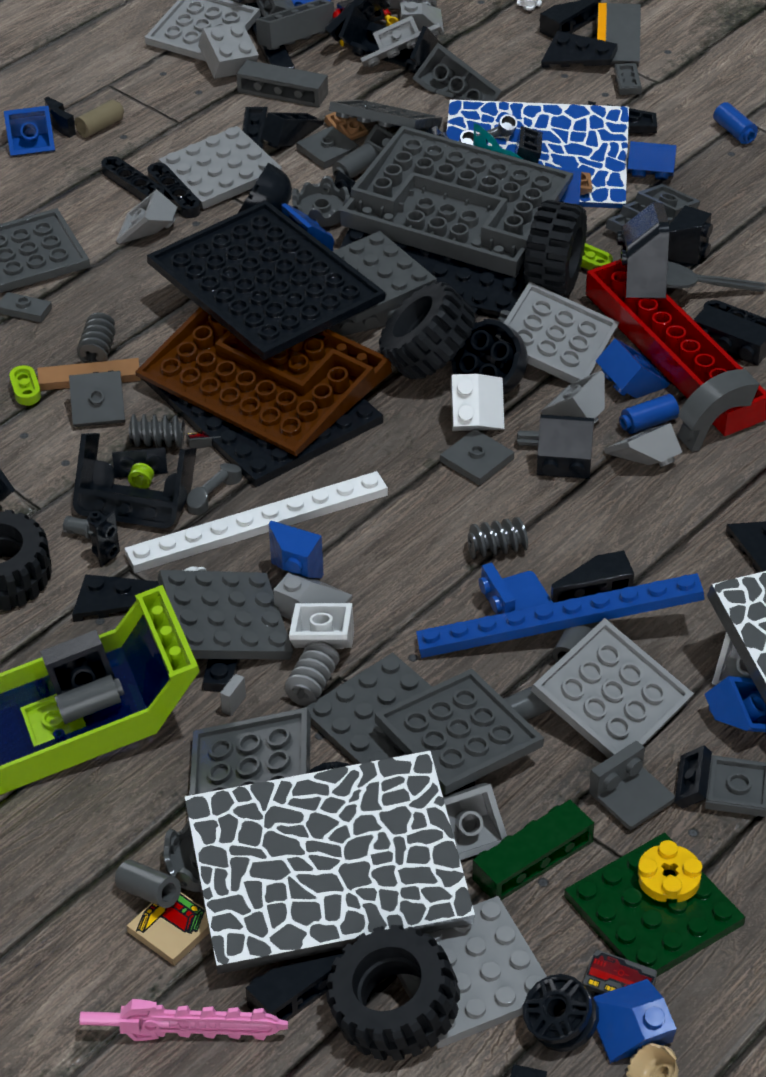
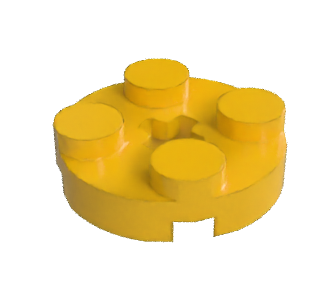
(669, 857)

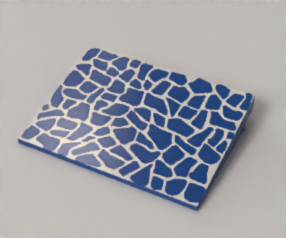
(572, 138)

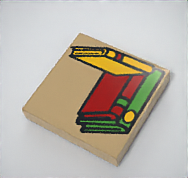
(171, 930)

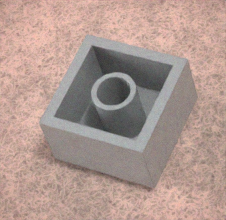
(226, 48)

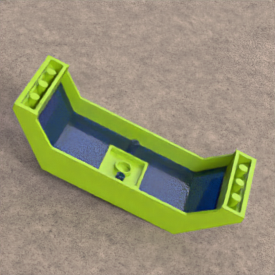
(153, 668)

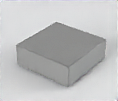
(233, 694)

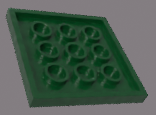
(647, 929)

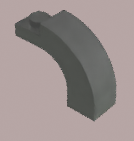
(710, 400)

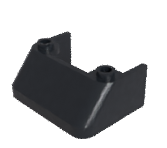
(358, 35)
(645, 252)
(97, 492)

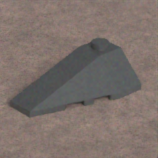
(453, 78)

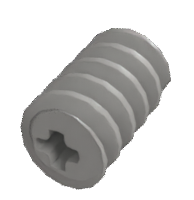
(311, 673)

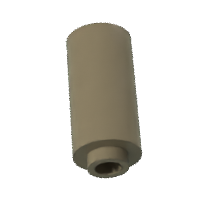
(99, 118)

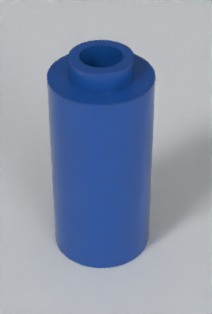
(735, 123)
(649, 414)

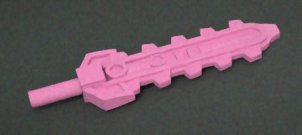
(147, 1021)

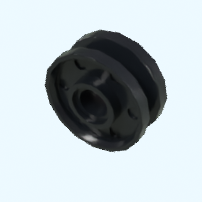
(574, 1025)

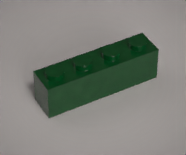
(533, 850)

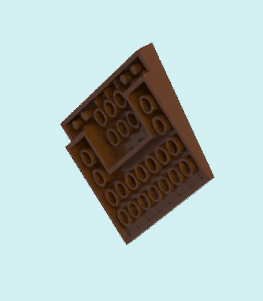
(276, 399)

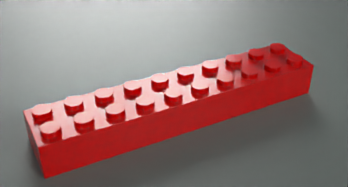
(670, 342)

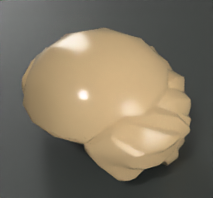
(653, 1061)

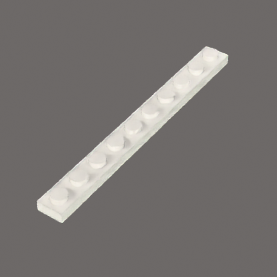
(255, 522)

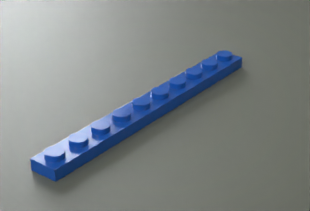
(560, 615)

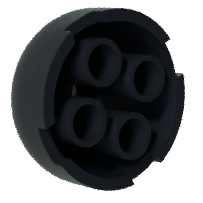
(271, 186)
(485, 352)

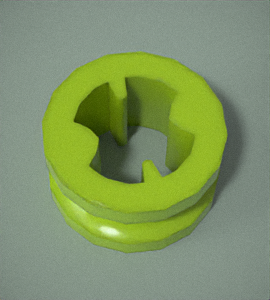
(143, 470)

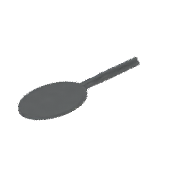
(682, 277)

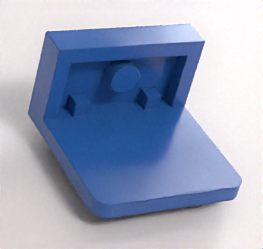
(512, 592)

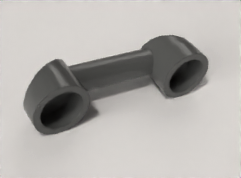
(505, 128)
(198, 497)

